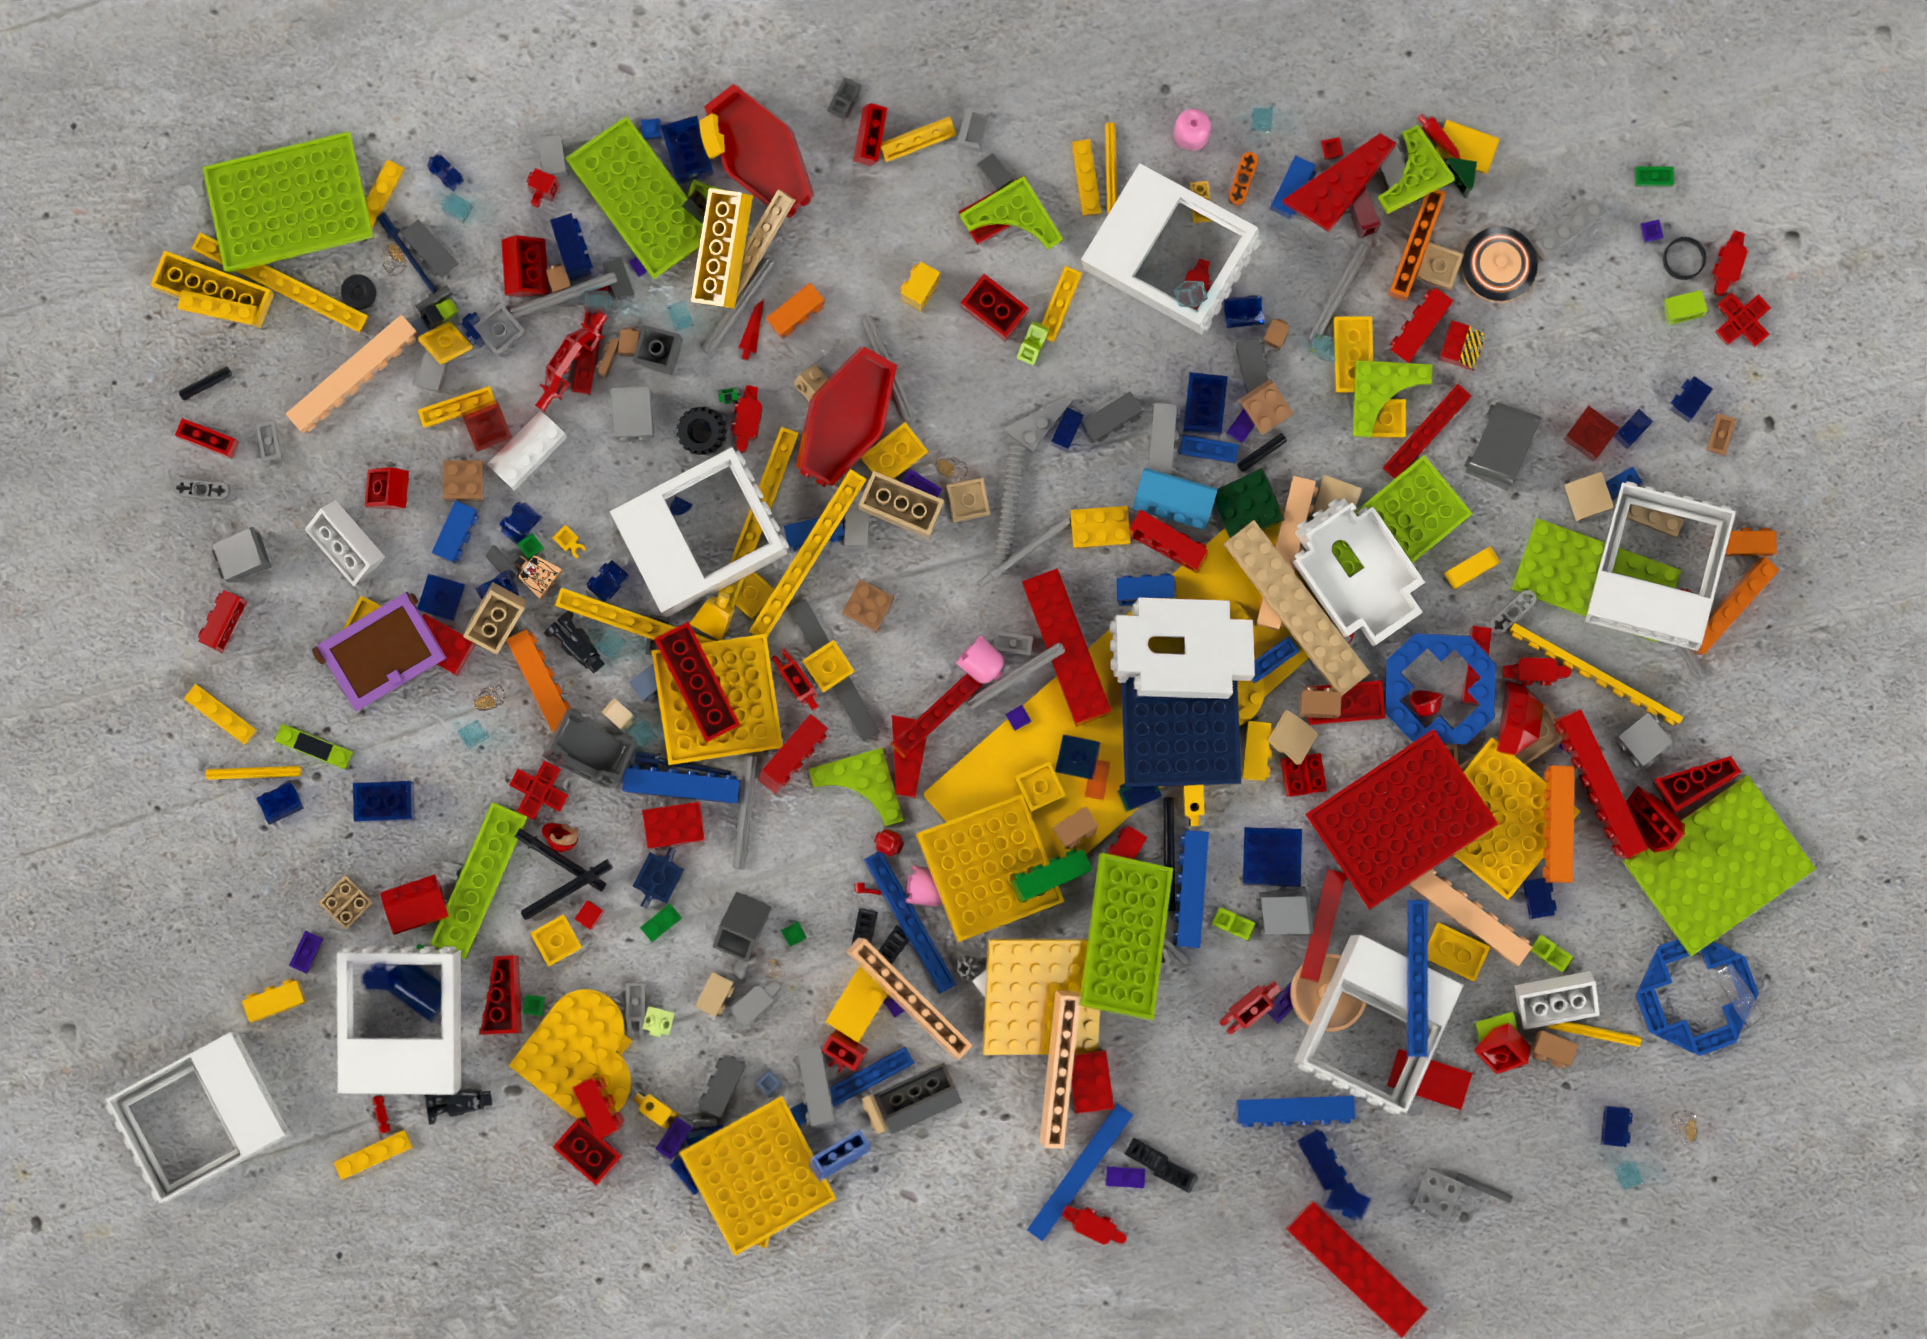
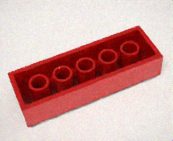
(697, 681)

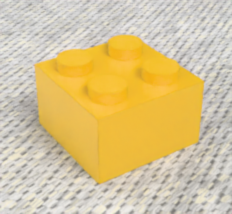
(920, 285)

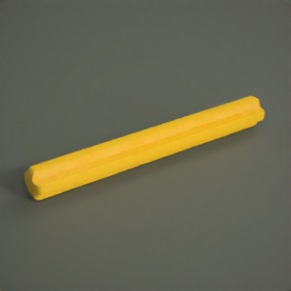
(1111, 170)
(253, 772)
(1597, 1033)

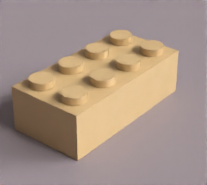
(901, 504)

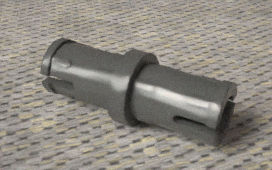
(434, 299)

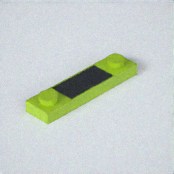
(313, 746)

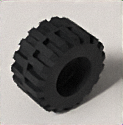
(687, 438)

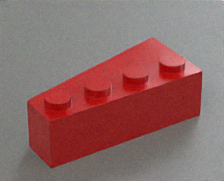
(1421, 325)
(1168, 541)
(792, 754)
(907, 768)
(1693, 784)
(503, 998)

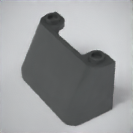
(1502, 445)
(589, 750)

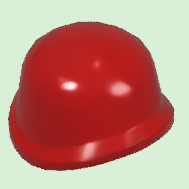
(1426, 702)

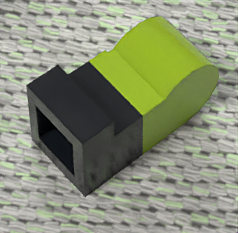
(439, 314)

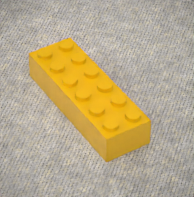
(721, 248)
(179, 274)

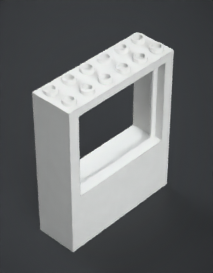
(1134, 228)
(663, 551)
(1649, 607)
(1380, 980)
(400, 1063)
(236, 1097)

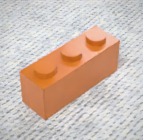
(796, 311)
(1752, 543)

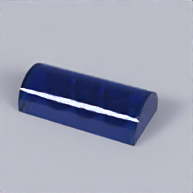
(418, 990)

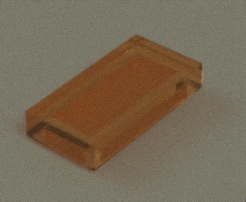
(1096, 787)

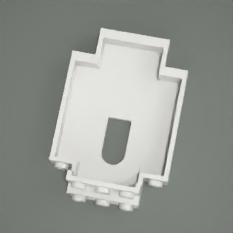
(1377, 595)
(1214, 655)

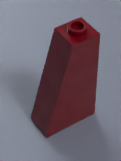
(1364, 214)

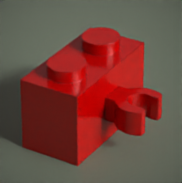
(542, 186)
(844, 1051)

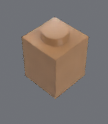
(558, 278)
(1276, 333)
(628, 341)

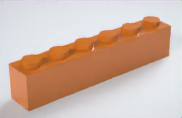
(1416, 245)
(1736, 601)
(539, 677)
(1559, 824)

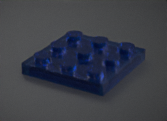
(1272, 857)

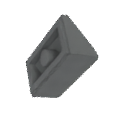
(622, 287)
(500, 562)

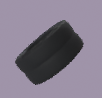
(366, 299)

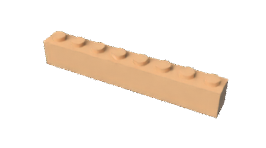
(352, 374)
(1287, 543)
(1472, 917)
(908, 998)
(1059, 1069)

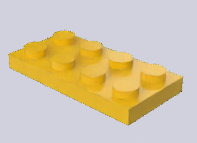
(1351, 342)

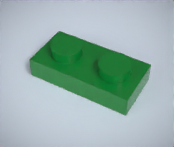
(1654, 176)
(661, 923)

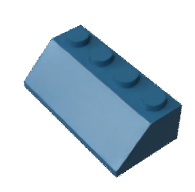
(1175, 498)

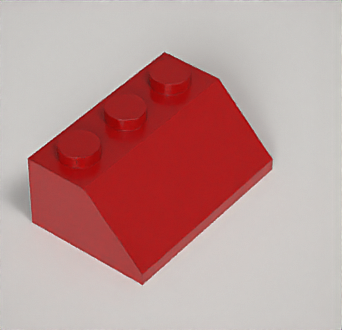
(524, 266)
(222, 621)
(414, 904)

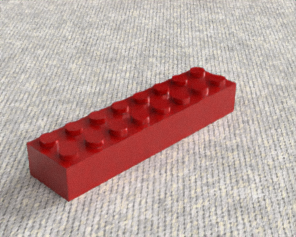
(1074, 666)
(1600, 784)
(1356, 1269)

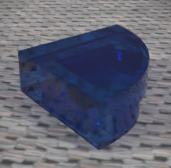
(680, 506)

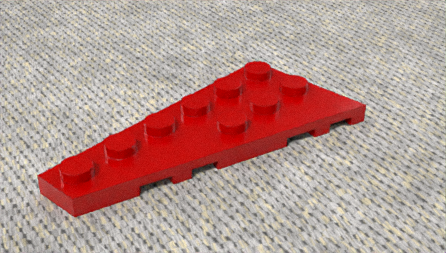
(1334, 190)

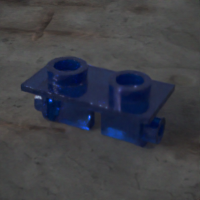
(438, 166)

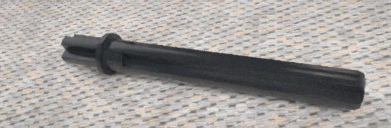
(539, 846)
(567, 889)

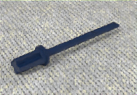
(392, 232)
(654, 759)

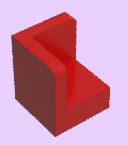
(589, 915)

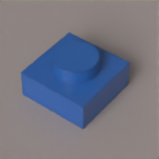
(651, 128)

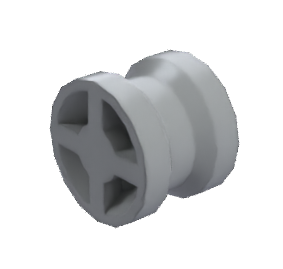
(449, 870)

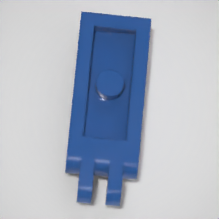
(1615, 483)

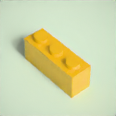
(1257, 751)
(274, 1000)

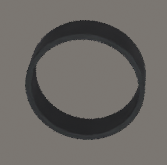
(1698, 245)

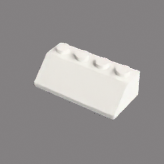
(527, 450)
(344, 542)
(1557, 1000)

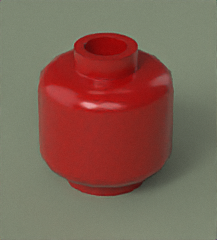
(889, 842)

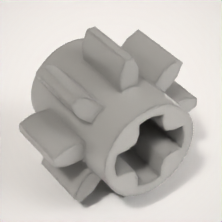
(968, 967)

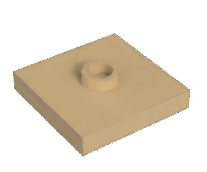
(1439, 266)
(968, 500)

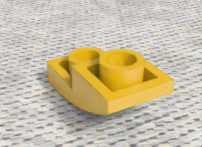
(711, 138)
(1202, 189)

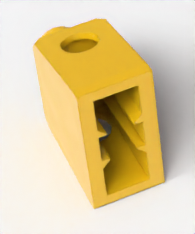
(714, 616)
(1193, 794)
(661, 1113)

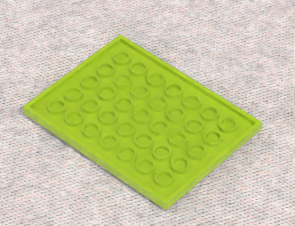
(287, 202)
(1722, 868)

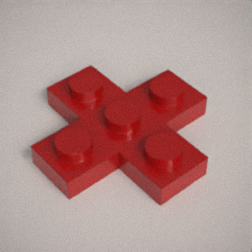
(1743, 319)
(539, 790)

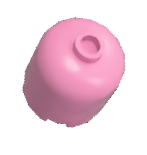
(1192, 129)
(982, 661)
(922, 888)

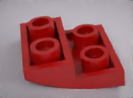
(1303, 777)

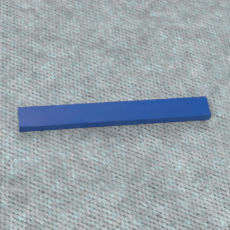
(910, 922)
(1417, 978)
(860, 1081)
(1080, 1172)

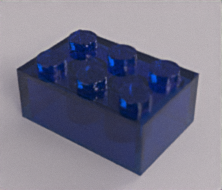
(686, 150)
(572, 246)
(1205, 404)
(383, 801)
(1343, 1198)

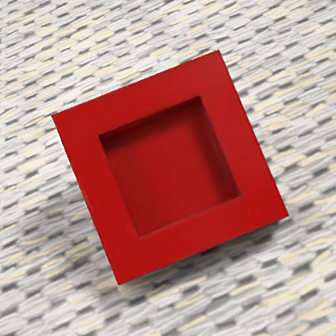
(1331, 148)

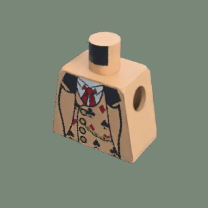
(538, 574)

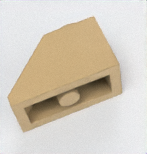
(618, 715)

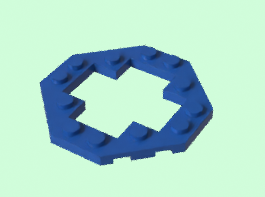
(1441, 646)
(1679, 1032)

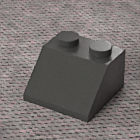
(658, 349)

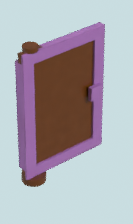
(380, 651)

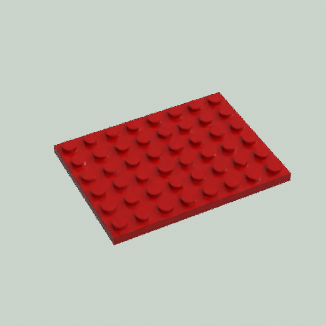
(1402, 819)

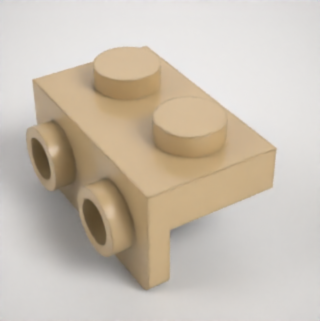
(810, 381)

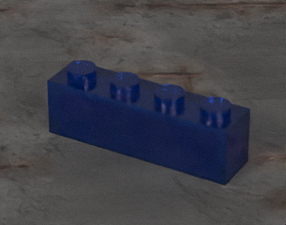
(1322, 1159)

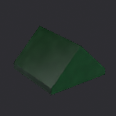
(1463, 174)

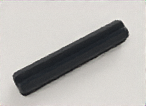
(205, 383)
(1262, 452)

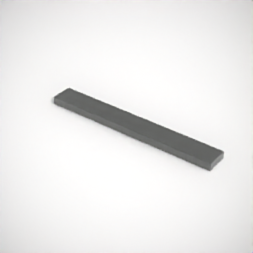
(845, 689)

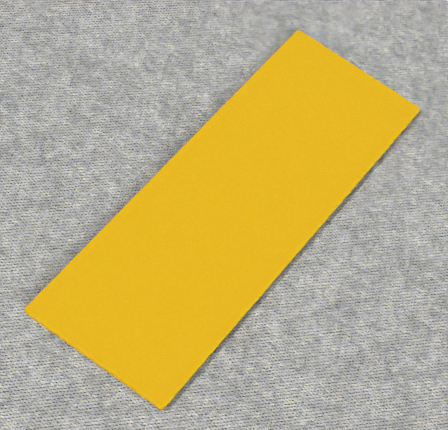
(991, 767)

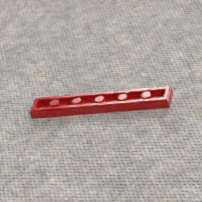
(587, 360)
(1427, 431)
(935, 715)
(1322, 925)

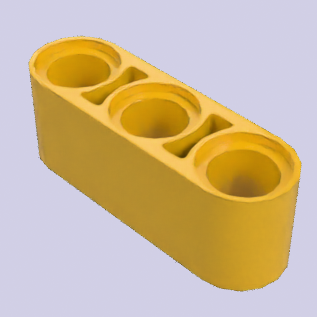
(1472, 567)

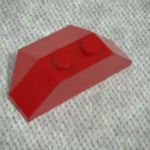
(1519, 719)
(1655, 821)

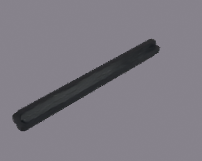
(1169, 848)

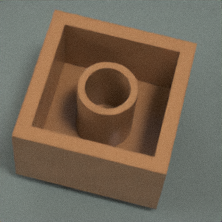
(1266, 406)
(463, 481)
(868, 606)
(1319, 703)
(1075, 827)
(1553, 1048)

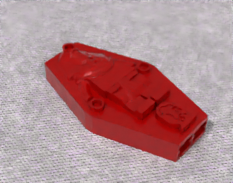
(760, 149)
(846, 416)

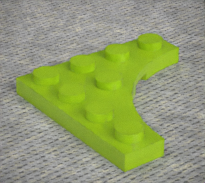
(1422, 173)
(1017, 207)
(1378, 383)
(868, 776)

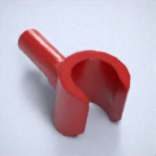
(860, 889)

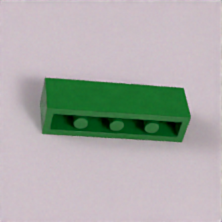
(1052, 875)

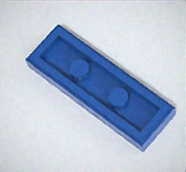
(1208, 449)
(1274, 658)

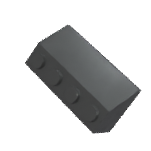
(918, 1098)

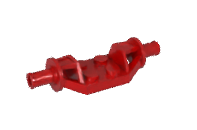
(561, 360)

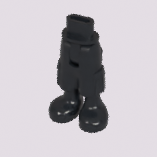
(578, 644)
(457, 1104)

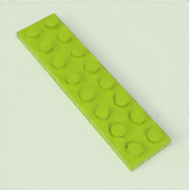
(479, 879)

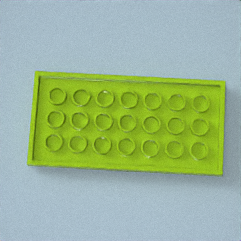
(638, 196)
(1416, 510)
(1565, 565)
(1126, 937)

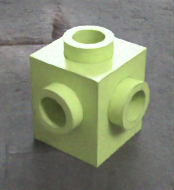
(658, 1021)

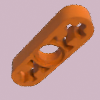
(1252, 167)

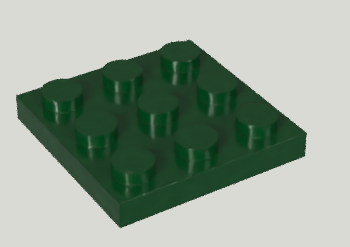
(1246, 501)

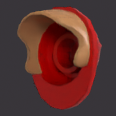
(560, 836)

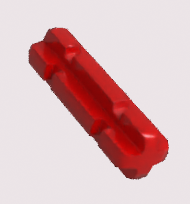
(381, 1114)

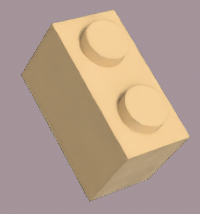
(715, 994)

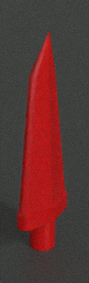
(1436, 133)
(750, 337)

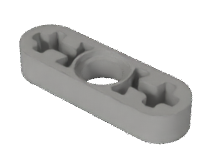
(187, 493)
(1527, 605)

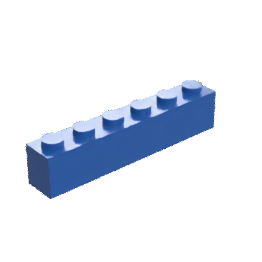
(681, 785)
(1192, 889)
(1295, 1109)

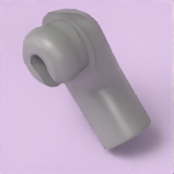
(741, 966)

